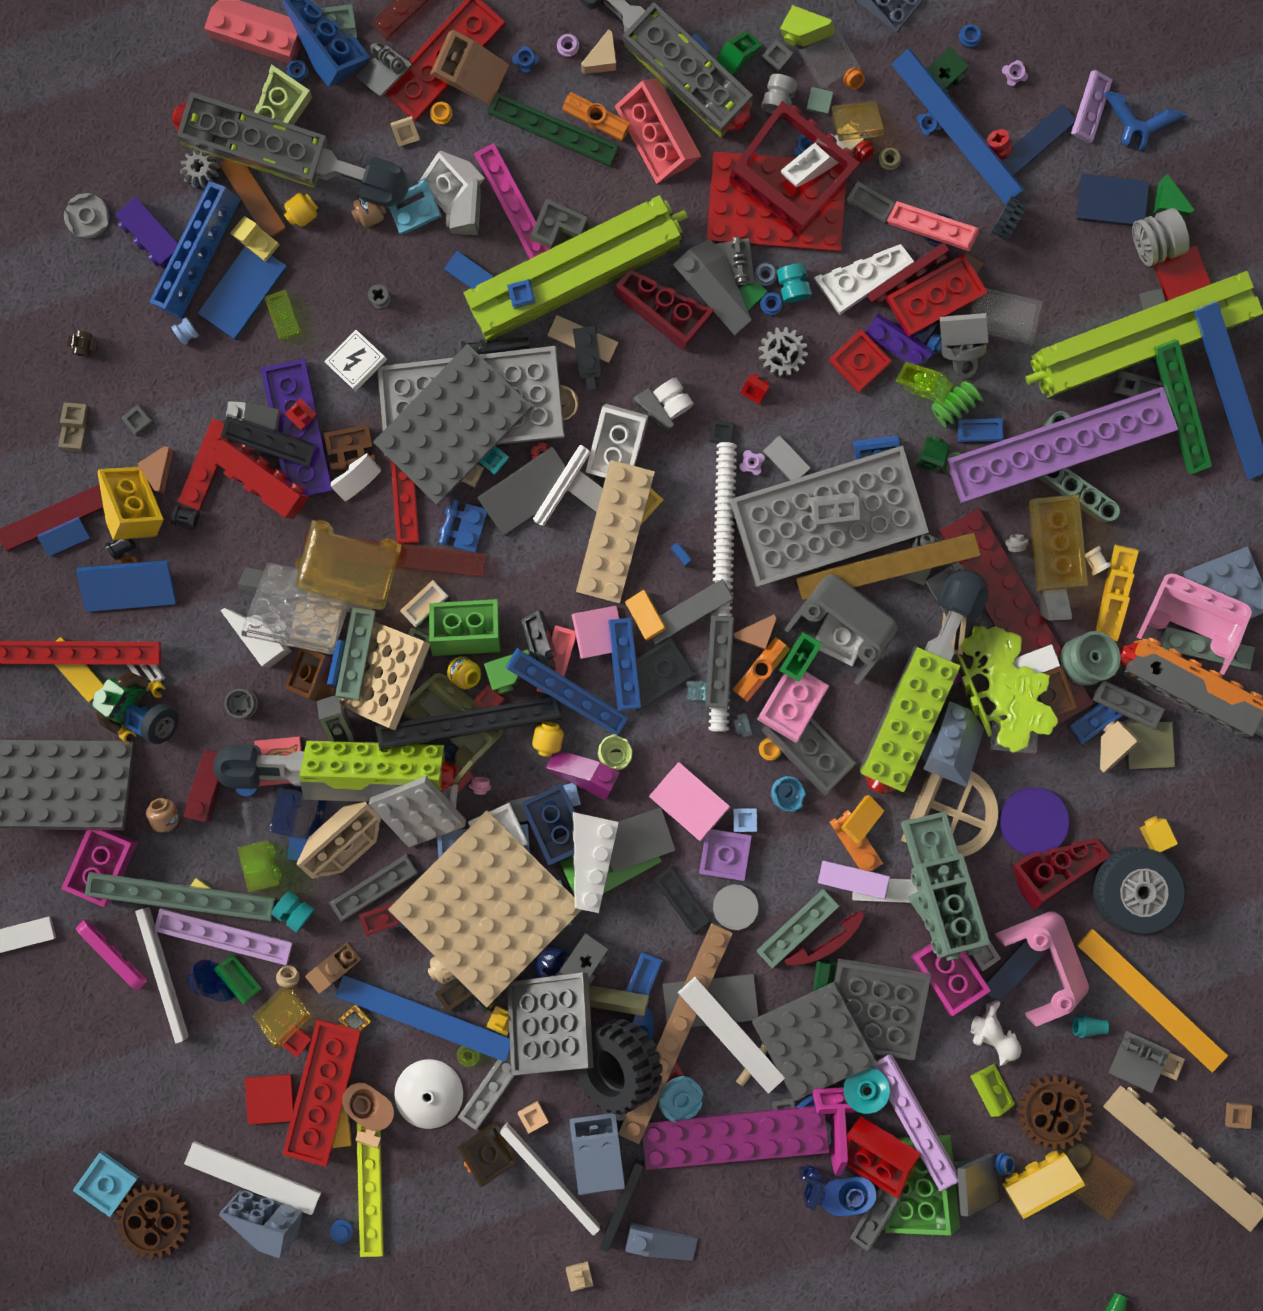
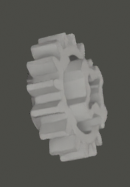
(794, 348)

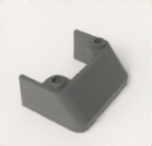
(855, 612)

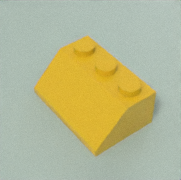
(1042, 1183)

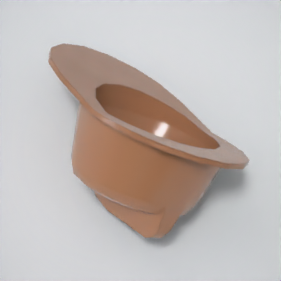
(368, 1107)

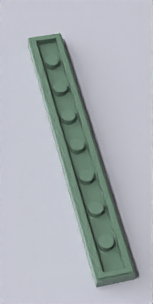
(179, 896)

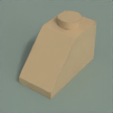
(1116, 744)

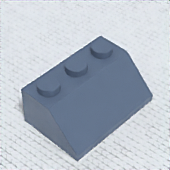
(954, 744)

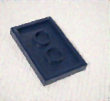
(1112, 199)

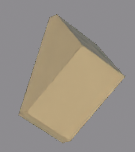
(601, 57)

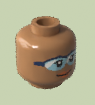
(367, 213)
(162, 815)

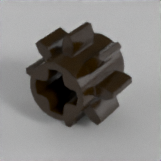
(82, 343)

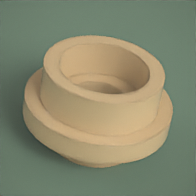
(287, 976)

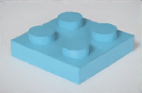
(105, 1183)

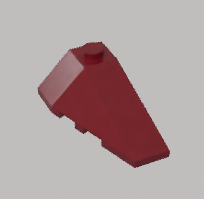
(1052, 871)

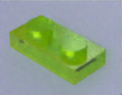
(282, 315)

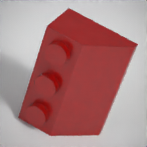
(880, 1157)

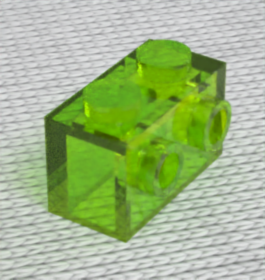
(259, 865)

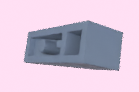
(660, 1243)

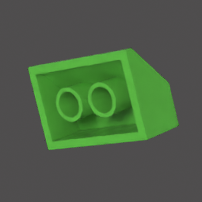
(464, 627)

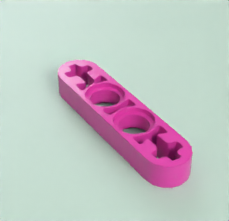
(111, 954)

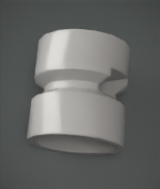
(780, 89)

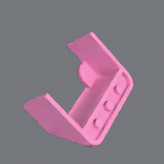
(1200, 611)
(1052, 933)

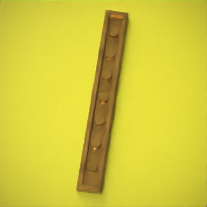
(896, 563)

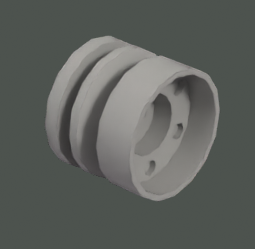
(1160, 237)

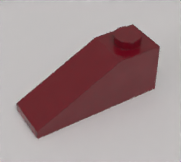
(203, 791)

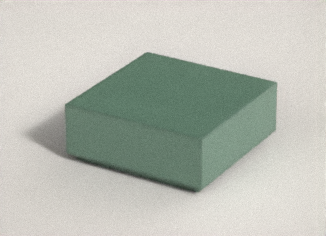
(819, 101)

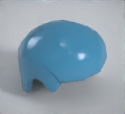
(782, 788)

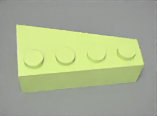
(282, 97)

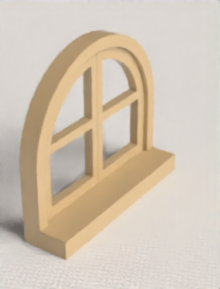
(926, 801)

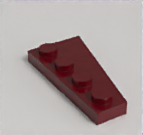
(916, 270)

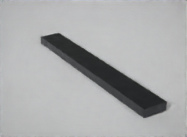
(468, 722)

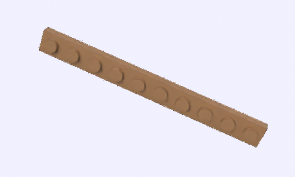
(678, 1027)

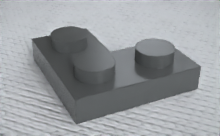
(556, 218)

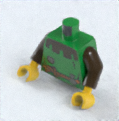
(117, 696)

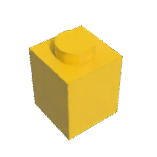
(1158, 834)

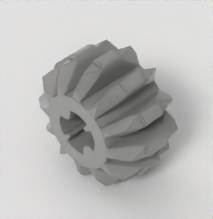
(206, 171)

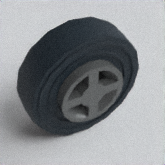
(159, 724)

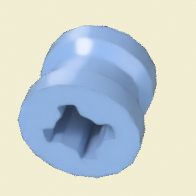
(185, 331)

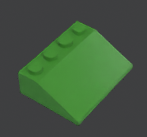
(924, 1206)

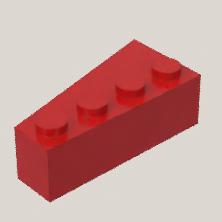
(259, 478)

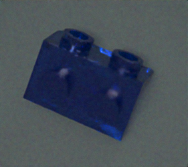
(814, 1192)

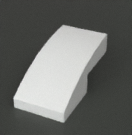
(356, 478)

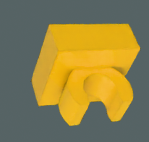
(499, 1020)

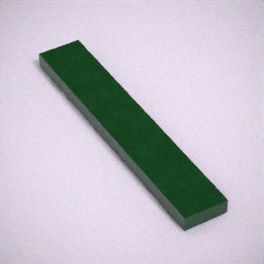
(553, 129)

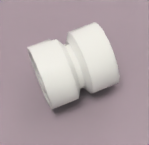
(673, 399)

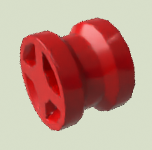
(1000, 143)

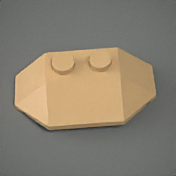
(340, 841)

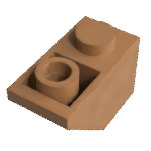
(333, 967)

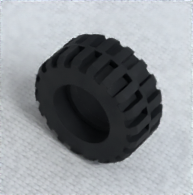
(637, 1059)

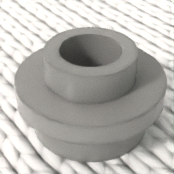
(1017, 543)

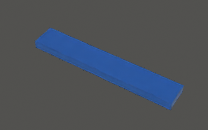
(566, 692)

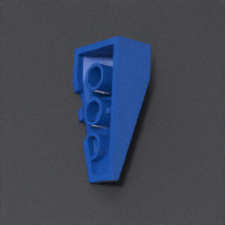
(329, 48)

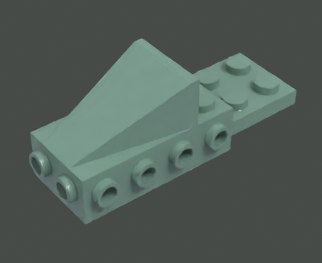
(944, 888)

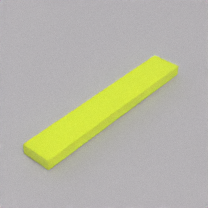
(370, 1198)

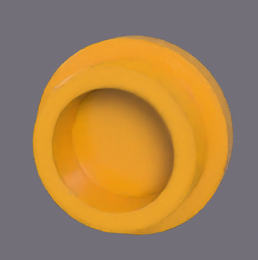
(441, 113)
(769, 750)

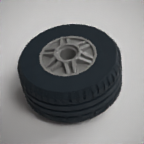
(1160, 896)

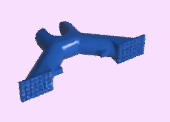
(1143, 128)

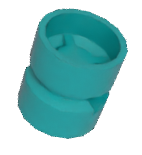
(794, 283)
(292, 911)

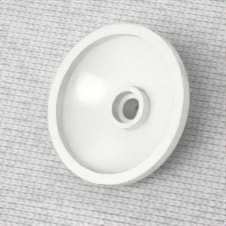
(432, 1078)

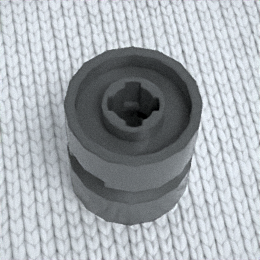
(241, 703)

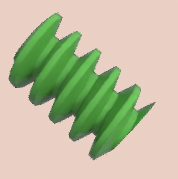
(956, 402)

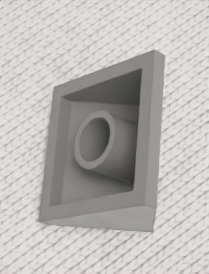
(964, 329)

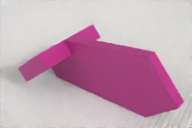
(833, 1102)

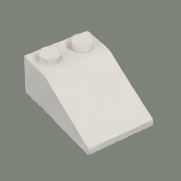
(616, 438)
(265, 652)

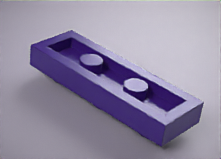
(898, 342)

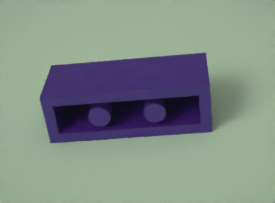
(147, 232)

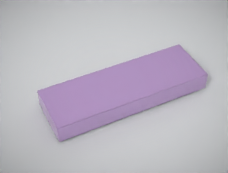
(1091, 106)
(854, 879)

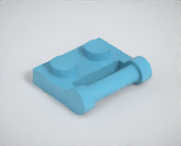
(418, 212)

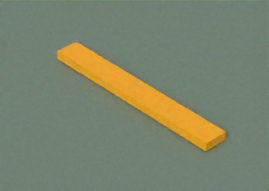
(1152, 1000)

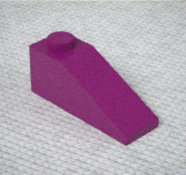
(583, 772)

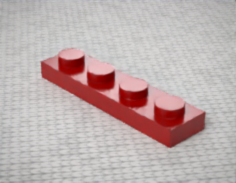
(202, 472)

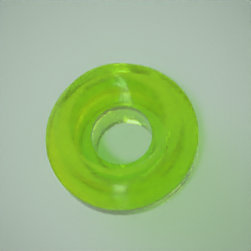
(467, 1062)

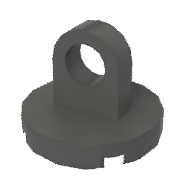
(962, 354)

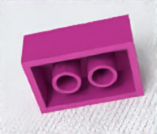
(99, 853)
(953, 981)

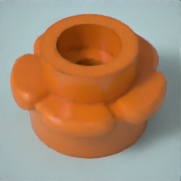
(854, 78)

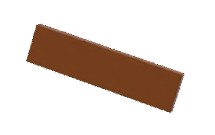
(253, 198)

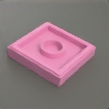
(593, 631)

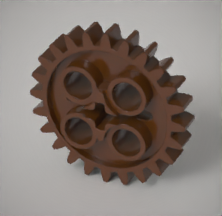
(1074, 1116)
(138, 1235)

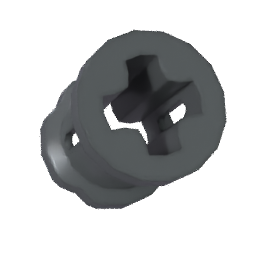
(380, 290)

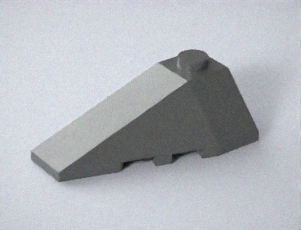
(712, 279)

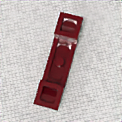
(850, 925)

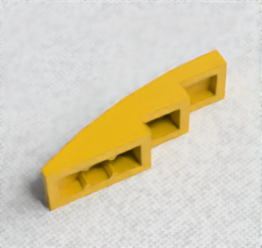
(1116, 591)

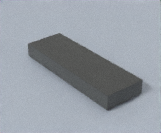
(1128, 704)
(875, 1220)

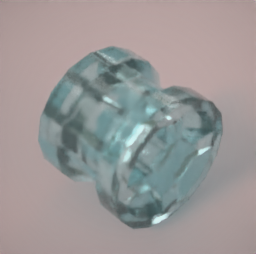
(696, 690)

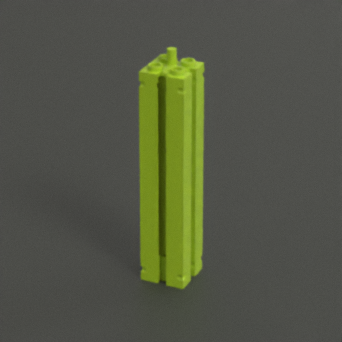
(577, 266)
(1135, 336)

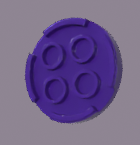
(1034, 820)

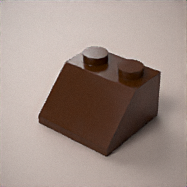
(311, 675)

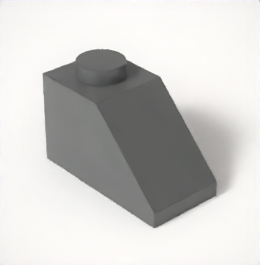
(254, 413)

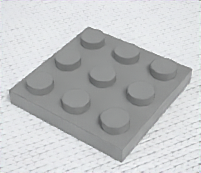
(417, 811)

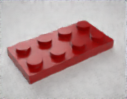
(936, 295)

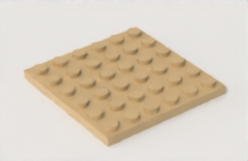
(485, 908)

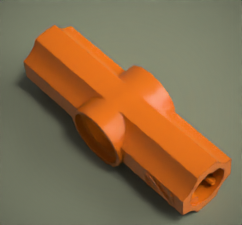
(584, 109)
(751, 680)

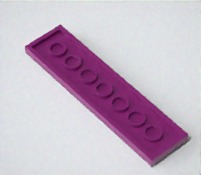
(735, 1137)

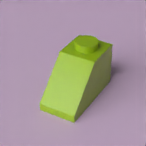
(805, 27)

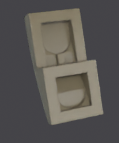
(73, 427)

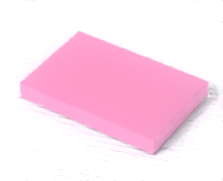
(793, 705)
(689, 801)

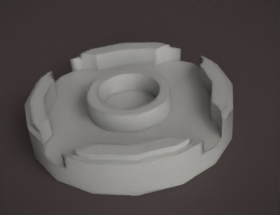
(91, 222)
(735, 907)

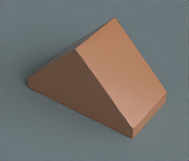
(157, 468)
(757, 634)

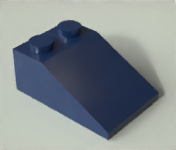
(552, 823)

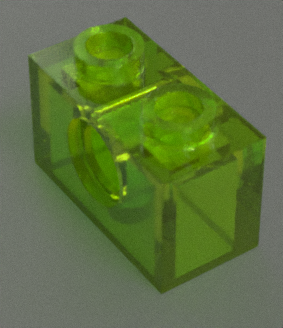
(924, 382)

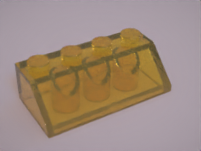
(1057, 542)

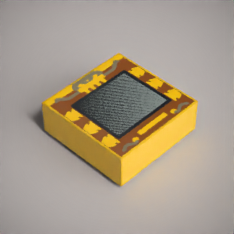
(355, 1018)

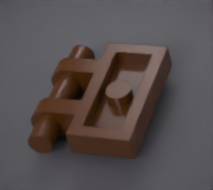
(347, 441)

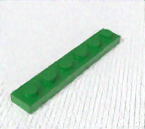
(1183, 406)

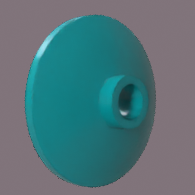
(858, 1082)

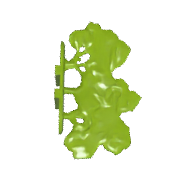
(1010, 688)

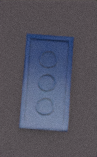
(241, 292)
(126, 585)

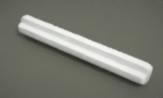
(561, 485)

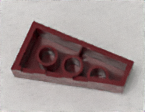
(663, 308)

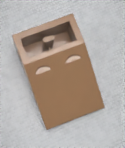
(469, 67)

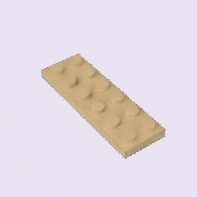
(615, 531)

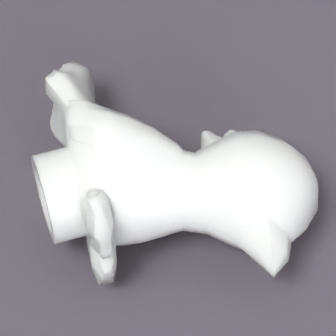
(988, 1030)

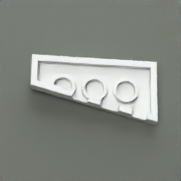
(852, 283)
(592, 854)

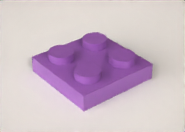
(725, 854)

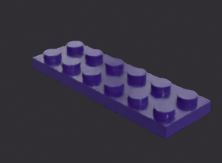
(284, 387)

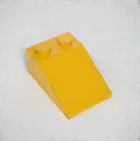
(129, 503)

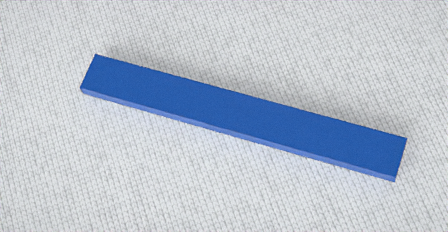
(957, 125)
(1231, 388)
(424, 1018)

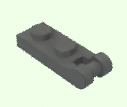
(1140, 384)

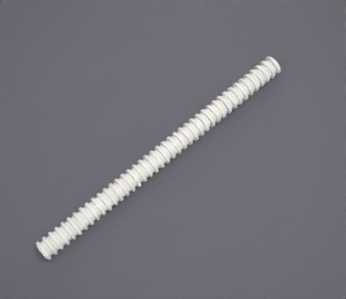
(724, 546)

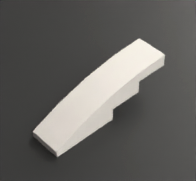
(814, 162)

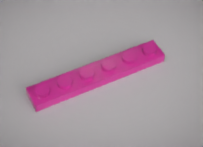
(509, 198)

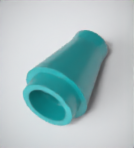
(1087, 1026)

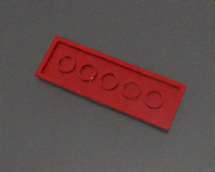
(417, 88)
(322, 1092)

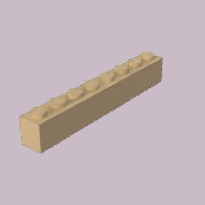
(1185, 1158)

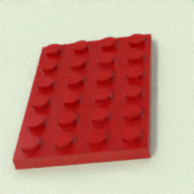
(740, 215)

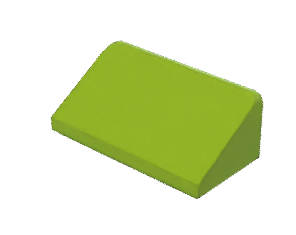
(993, 1091)

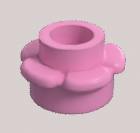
(480, 785)

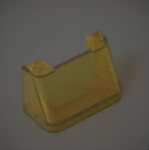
(347, 567)

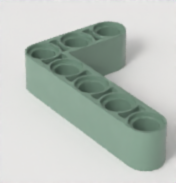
(1081, 487)

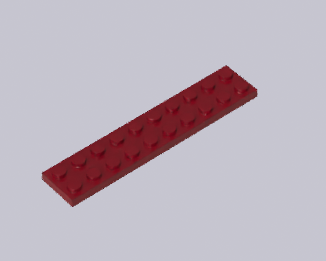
(1008, 599)

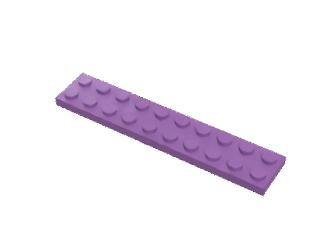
(1061, 444)

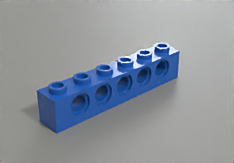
(195, 250)

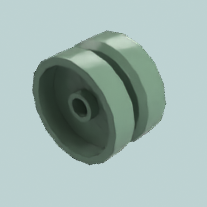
(1090, 658)

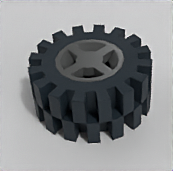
(1009, 218)

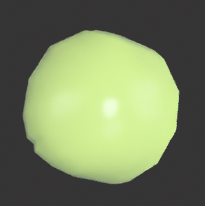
(615, 760)

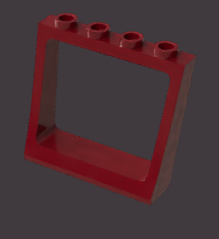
(771, 197)

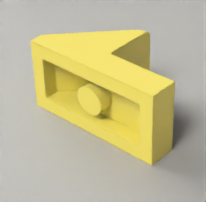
(254, 238)

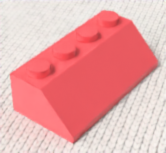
(253, 29)
(657, 130)

